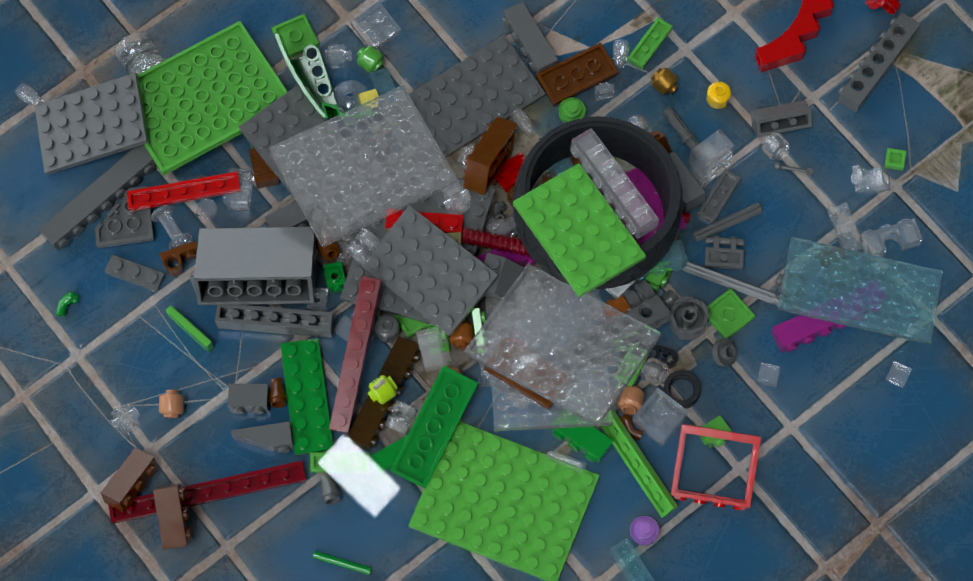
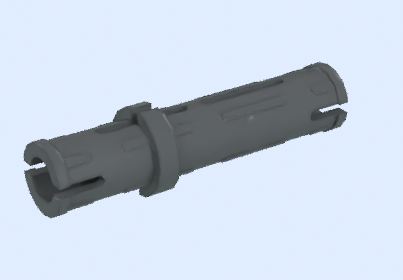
(688, 138)

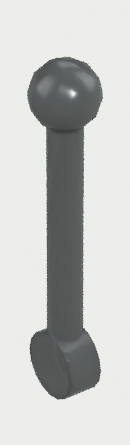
(809, 171)

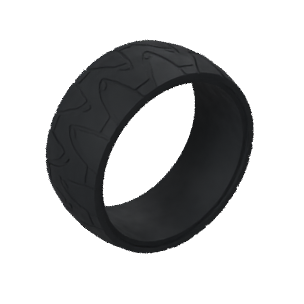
(624, 142)

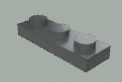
(134, 273)

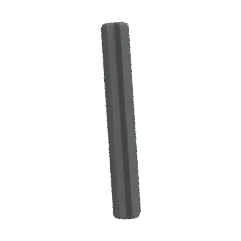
(727, 222)

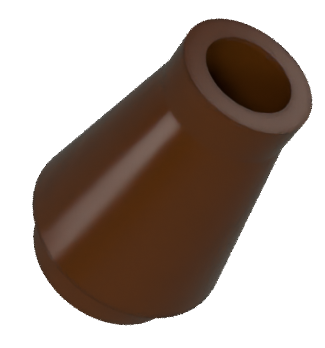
(277, 394)

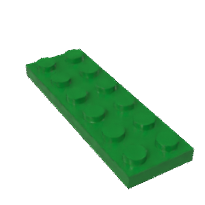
(306, 396)
(433, 426)

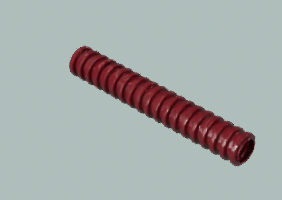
(493, 241)

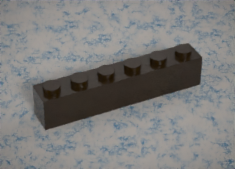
(373, 414)

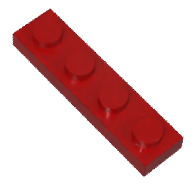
(446, 222)

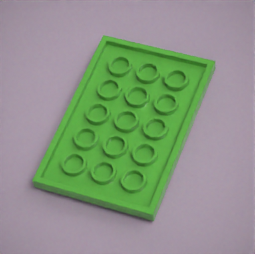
(579, 230)

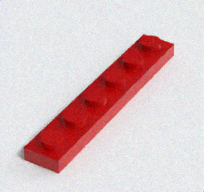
(184, 191)

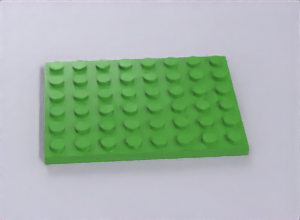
(205, 96)
(504, 502)

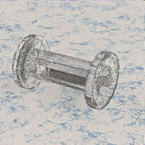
(164, 216)

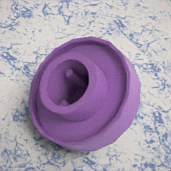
(644, 530)

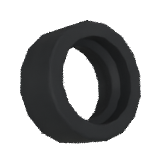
(686, 375)

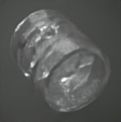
(363, 246)
(401, 417)

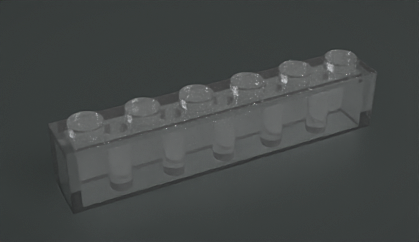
(614, 183)

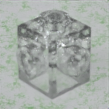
(456, 198)
(125, 418)

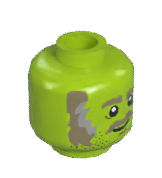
(382, 389)

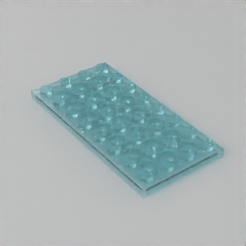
(860, 290)

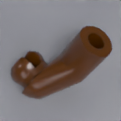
(635, 433)

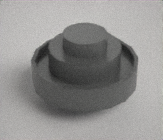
(724, 352)

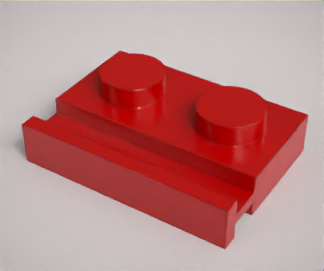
(509, 173)

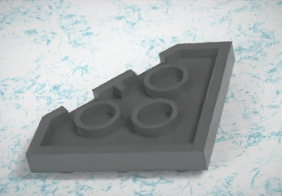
(124, 226)

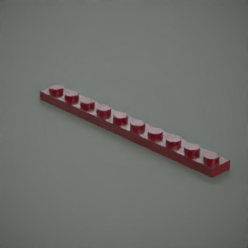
(218, 490)

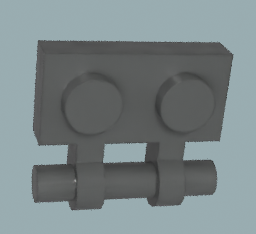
(722, 257)

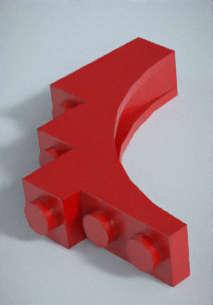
(790, 45)

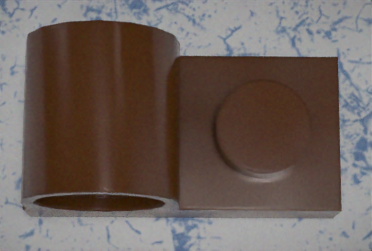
(186, 251)

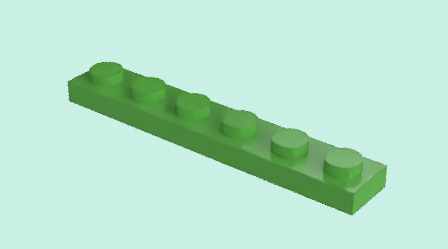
(640, 467)

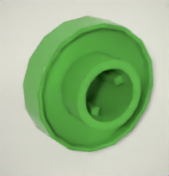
(571, 109)

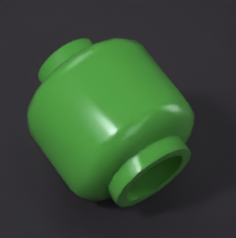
(370, 59)

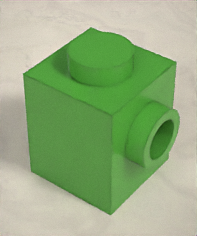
(717, 423)

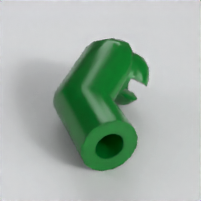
(69, 297)

